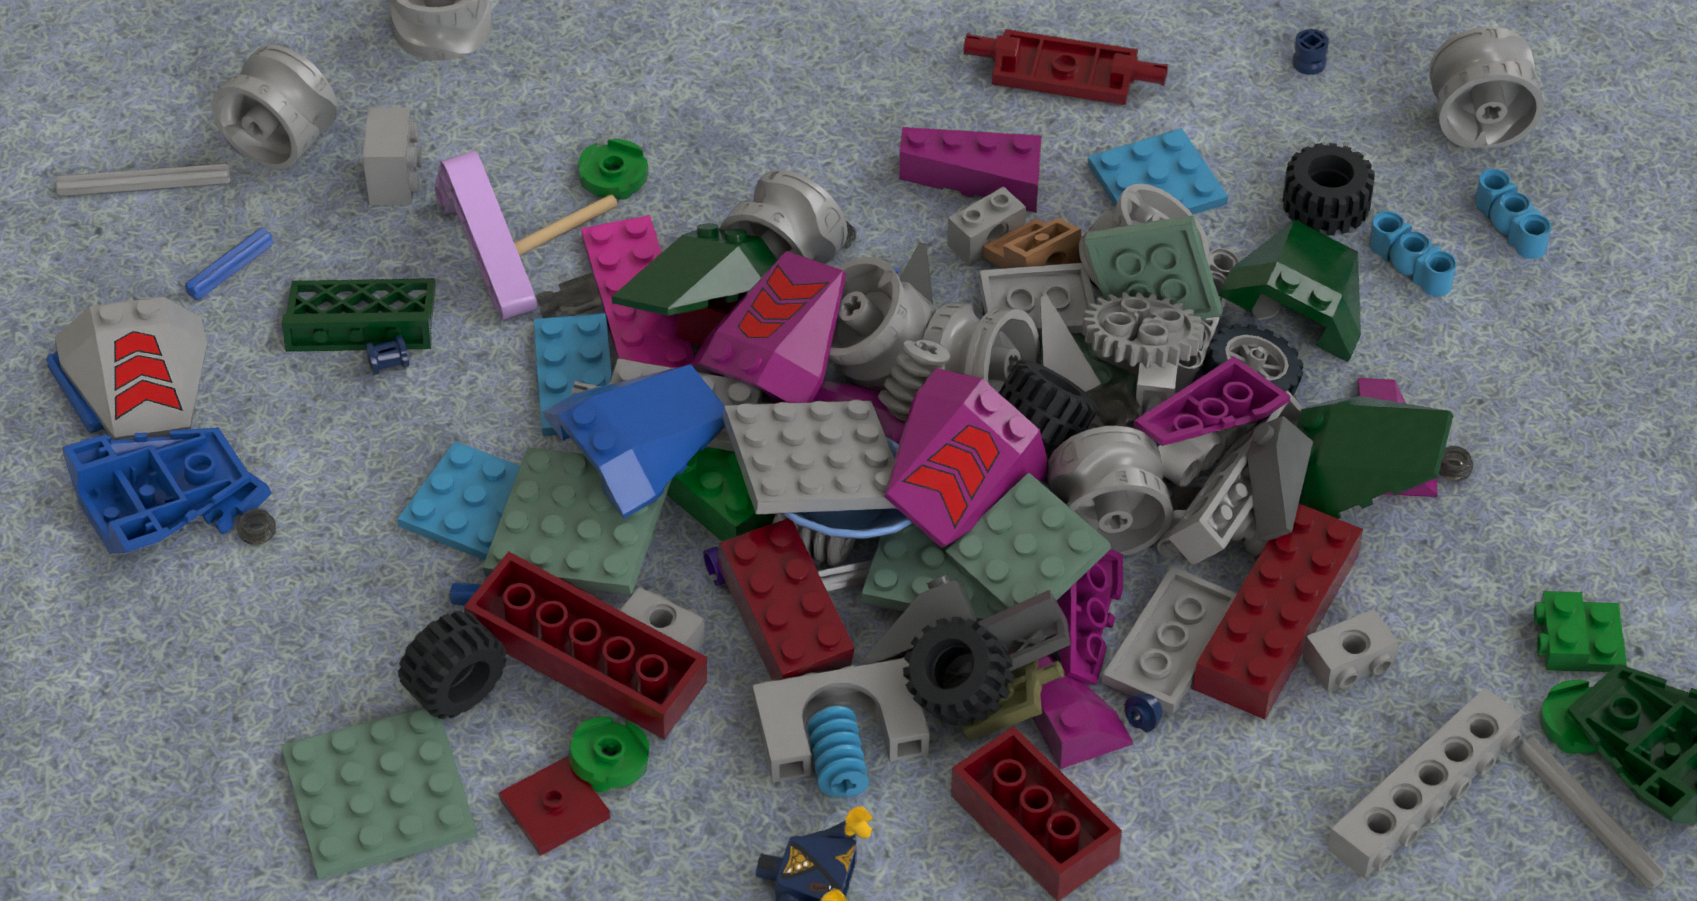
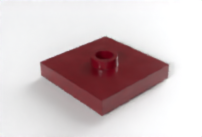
(554, 806)

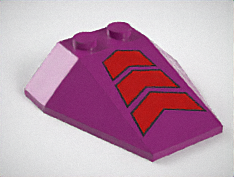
(779, 331)
(960, 455)

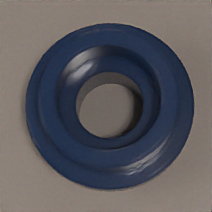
(1143, 711)

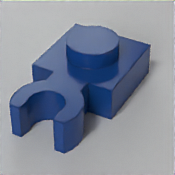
(239, 502)

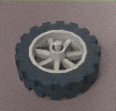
(1259, 351)

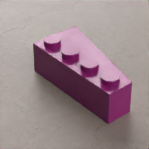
(972, 162)

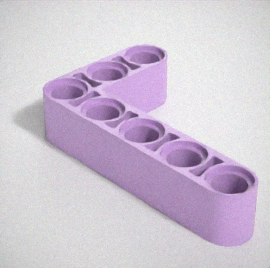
(465, 189)

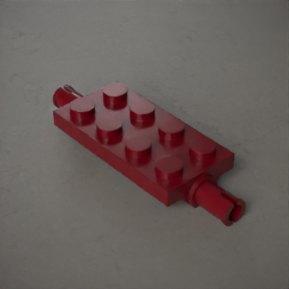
(1064, 65)

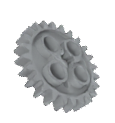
(1143, 330)

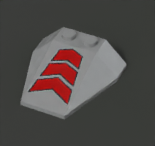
(136, 364)

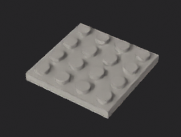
(811, 455)

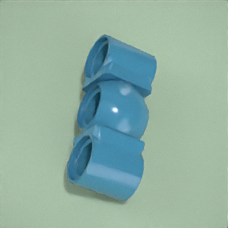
(1512, 214)
(1412, 253)

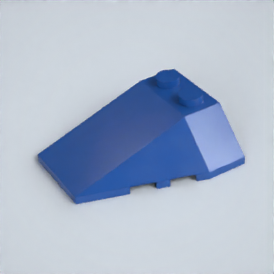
(640, 431)
(151, 485)

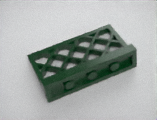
(352, 329)

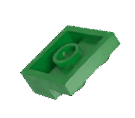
(1578, 633)

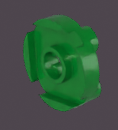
(621, 182)
(1558, 724)
(608, 771)

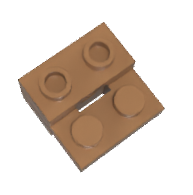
(1036, 245)

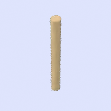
(565, 224)

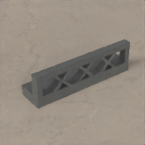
(1020, 630)

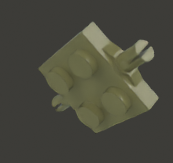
(1022, 701)

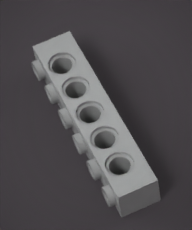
(1224, 497)
(1469, 738)

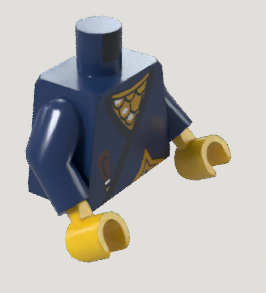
(818, 863)

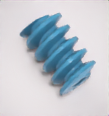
(838, 752)

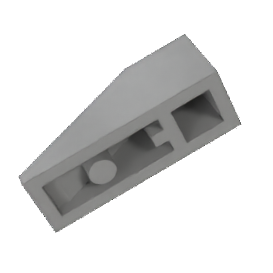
(1062, 352)

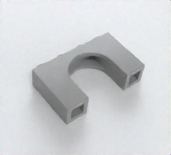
(878, 688)

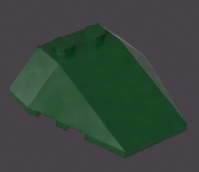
(698, 269)
(1308, 276)
(1368, 450)
(1646, 738)

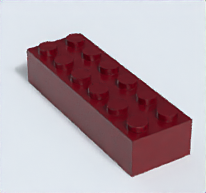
(1276, 611)
(589, 645)

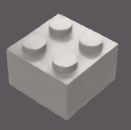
(391, 156)

